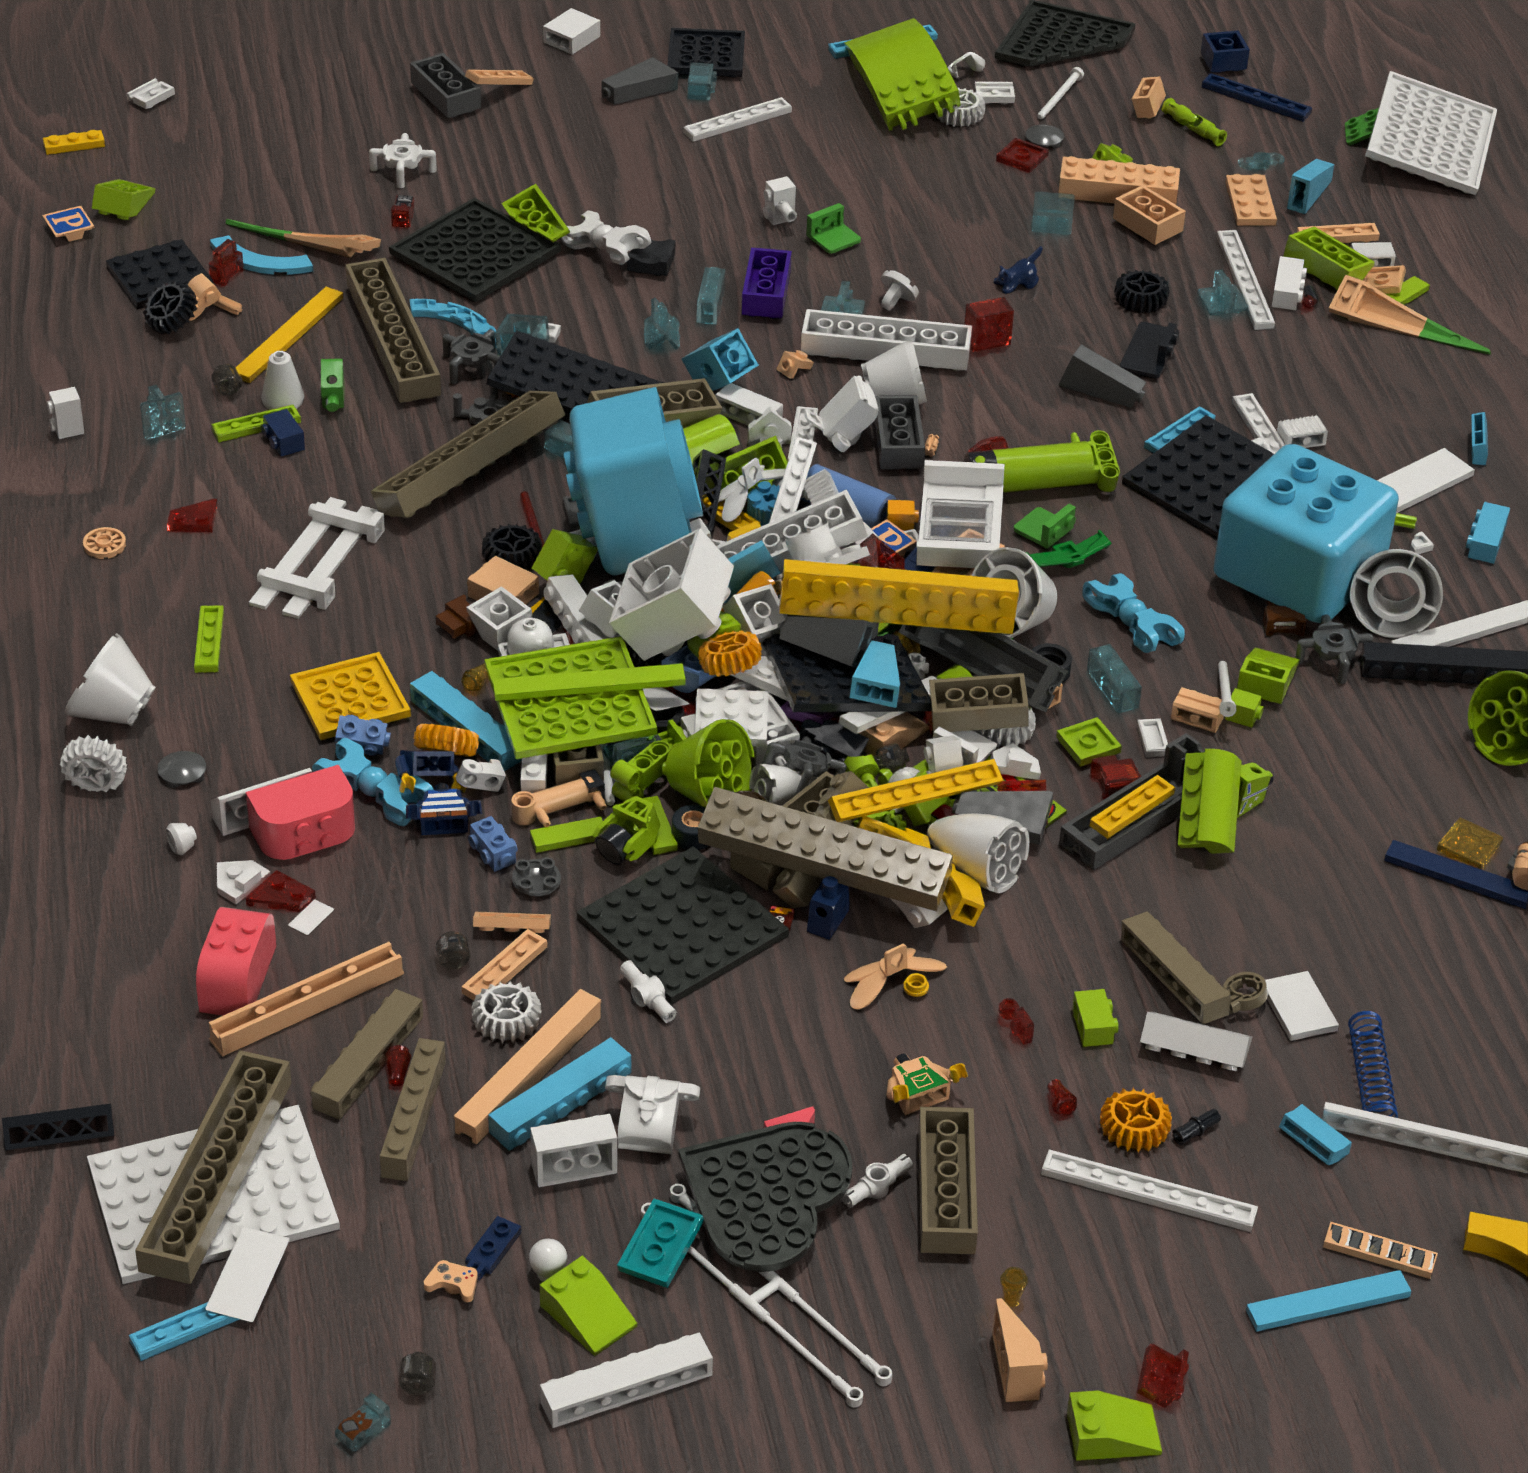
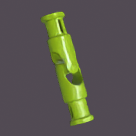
(1193, 121)

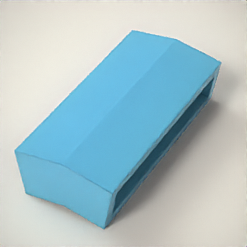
(1479, 439)
(1315, 1135)

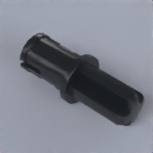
(1196, 1126)

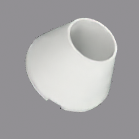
(1036, 588)
(1392, 617)

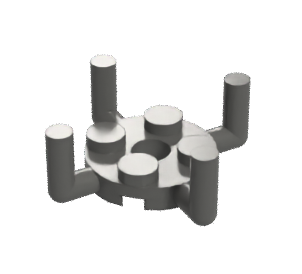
(469, 351)
(481, 407)
(1342, 649)
(806, 757)

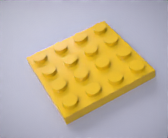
(349, 687)

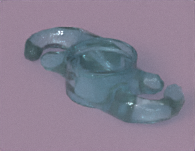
(1261, 161)

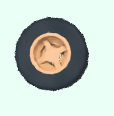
(685, 826)

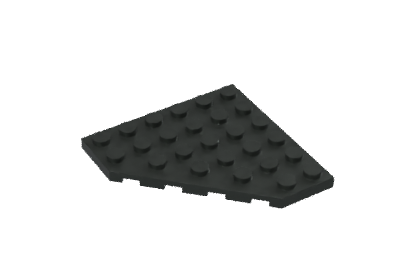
(1058, 33)

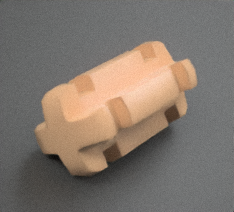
(931, 445)

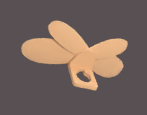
(873, 976)

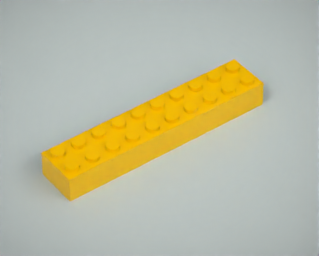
(898, 596)

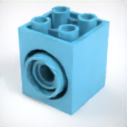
(721, 360)

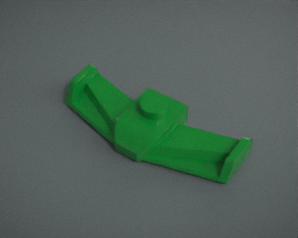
(1071, 555)

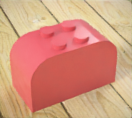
(302, 813)
(234, 960)

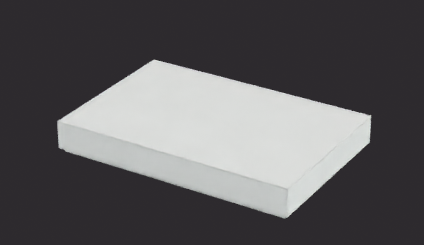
(1300, 1006)

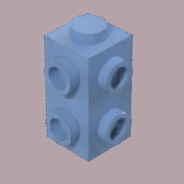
(370, 733)
(492, 843)

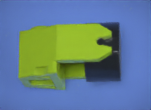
(632, 817)

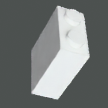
(571, 31)

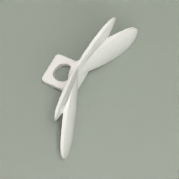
(737, 491)

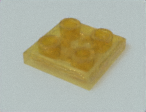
(1469, 843)

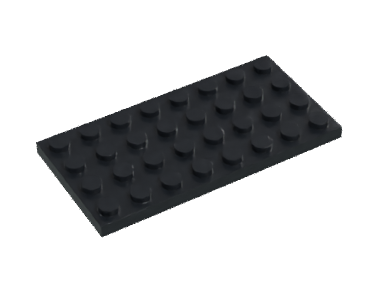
(544, 366)

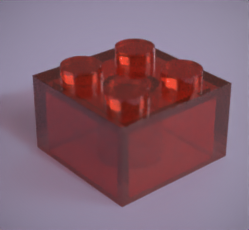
(990, 323)

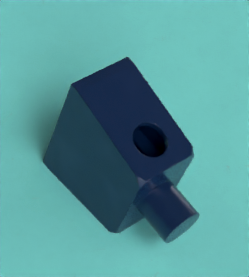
(828, 898)

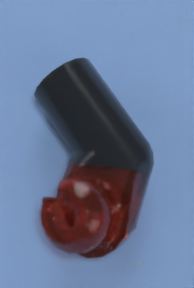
(1311, 297)

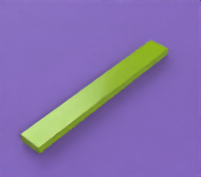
(589, 682)

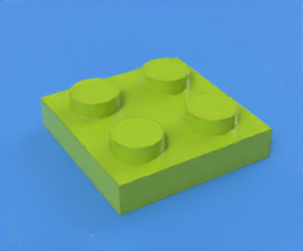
(1088, 741)

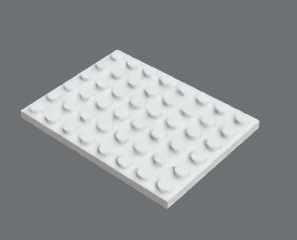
(1432, 133)
(278, 1195)

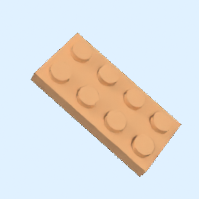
(1251, 200)

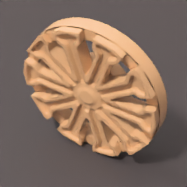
(104, 541)

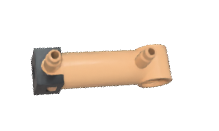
(528, 805)

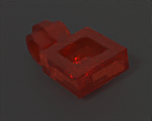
(1021, 1022)

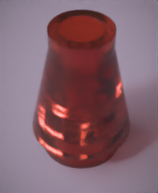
(397, 1062)
(1061, 1098)

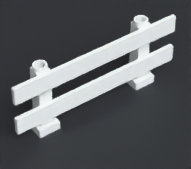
(318, 584)

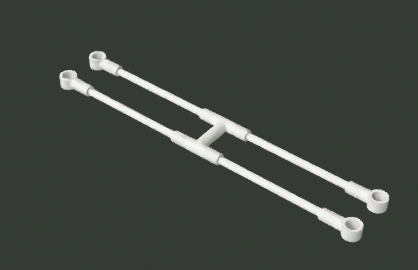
(777, 1283)

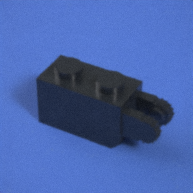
(834, 739)

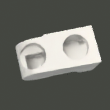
(481, 775)

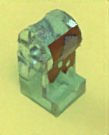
(364, 1423)

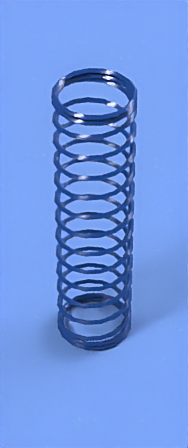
(1375, 1031)

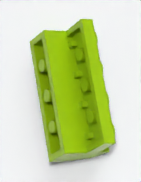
(711, 434)
(1210, 801)

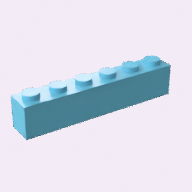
(455, 710)
(558, 1093)

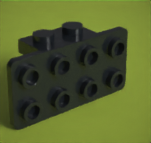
(1150, 349)

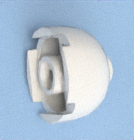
(528, 636)

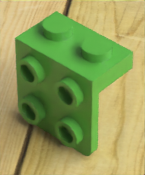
(1360, 127)
(828, 230)
(1045, 526)

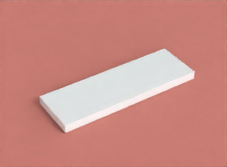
(1427, 477)

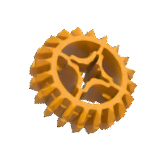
(730, 653)
(446, 738)
(1135, 1119)

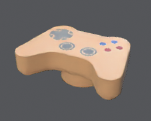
(453, 1278)

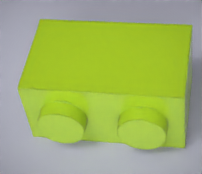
(1094, 1017)

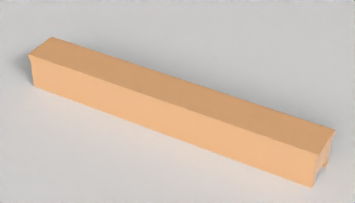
(305, 999)
(529, 1063)

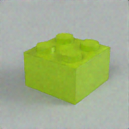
(565, 555)

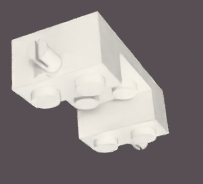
(778, 726)

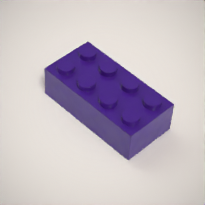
(766, 282)

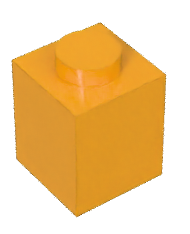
(902, 514)

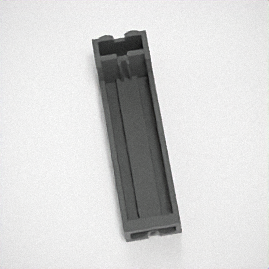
(993, 655)
(1094, 847)

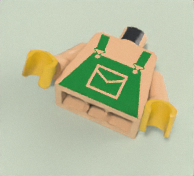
(921, 1082)

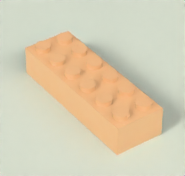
(1109, 179)

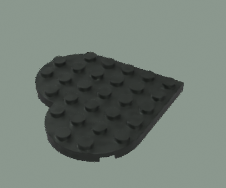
(766, 1190)

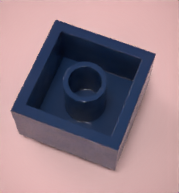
(1225, 51)

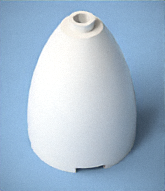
(983, 847)

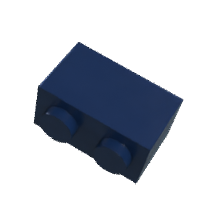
(283, 432)

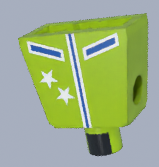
(1252, 787)

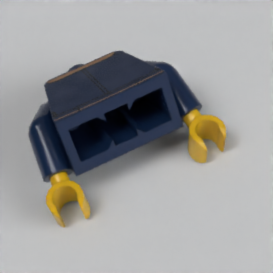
(425, 763)

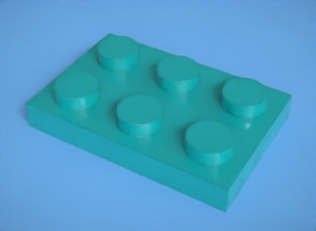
(660, 1243)

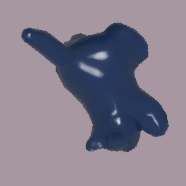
(1022, 272)

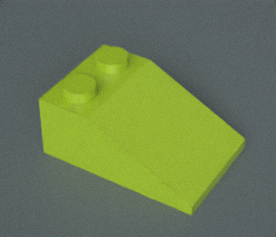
(121, 198)
(586, 1305)
(1111, 1426)

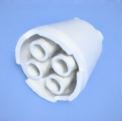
(895, 373)

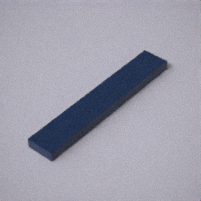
(1257, 97)
(1456, 873)

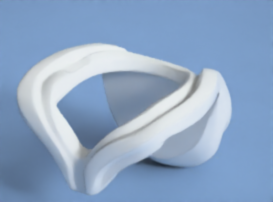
(973, 60)

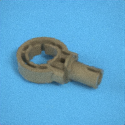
(1246, 1002)

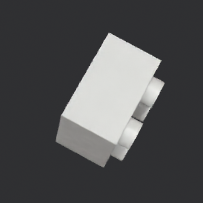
(672, 595)

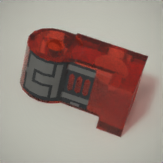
(402, 209)

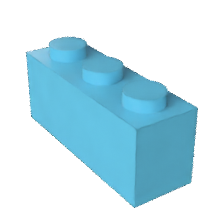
(1487, 532)

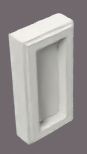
(1152, 737)

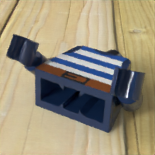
(443, 811)

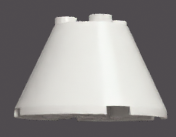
(113, 687)

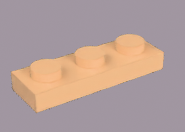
(511, 921)

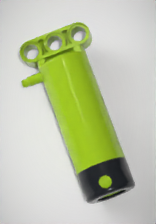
(1056, 464)

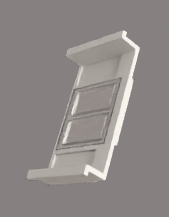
(960, 513)

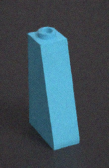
(1309, 184)
(877, 676)

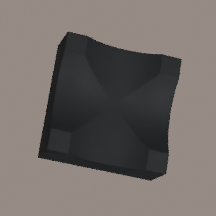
(653, 259)

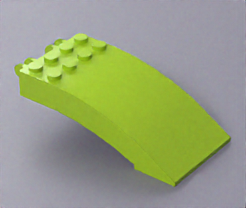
(904, 73)

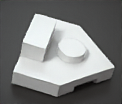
(768, 426)
(1016, 762)
(239, 879)

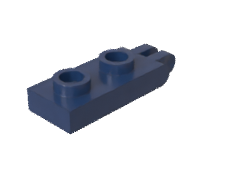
(493, 1246)

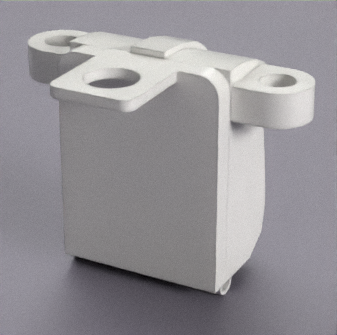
(846, 414)
(649, 1111)

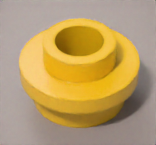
(916, 985)

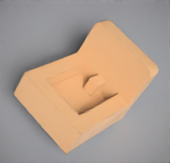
(792, 361)

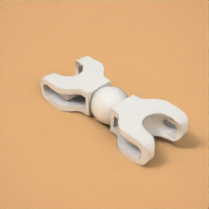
(615, 240)

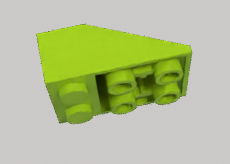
(1267, 674)

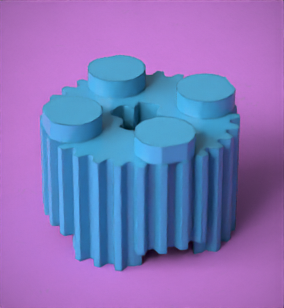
(762, 501)

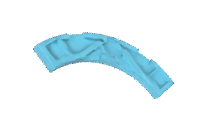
(269, 264)
(451, 312)

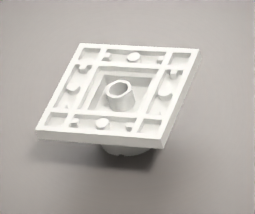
(819, 546)

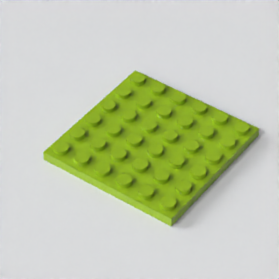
(574, 720)

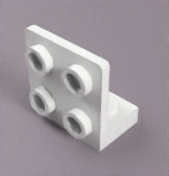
(973, 745)

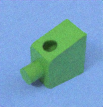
(332, 394)

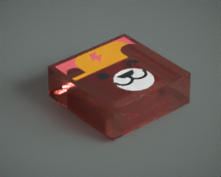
(783, 914)

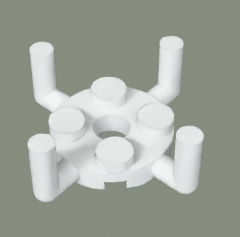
(400, 155)

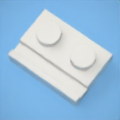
(996, 92)
(150, 93)

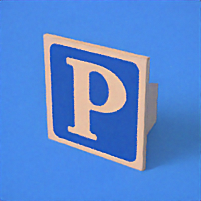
(69, 223)
(894, 537)

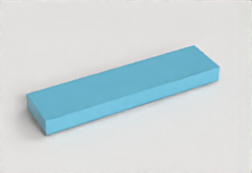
(1169, 433)
(177, 1331)

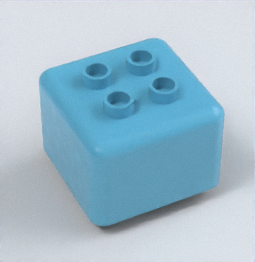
(630, 477)
(1303, 531)

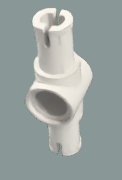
(648, 991)
(877, 1180)

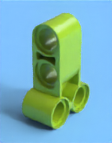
(640, 772)

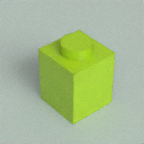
(1247, 708)

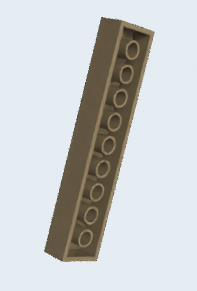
(393, 330)
(467, 454)
(825, 848)
(213, 1167)

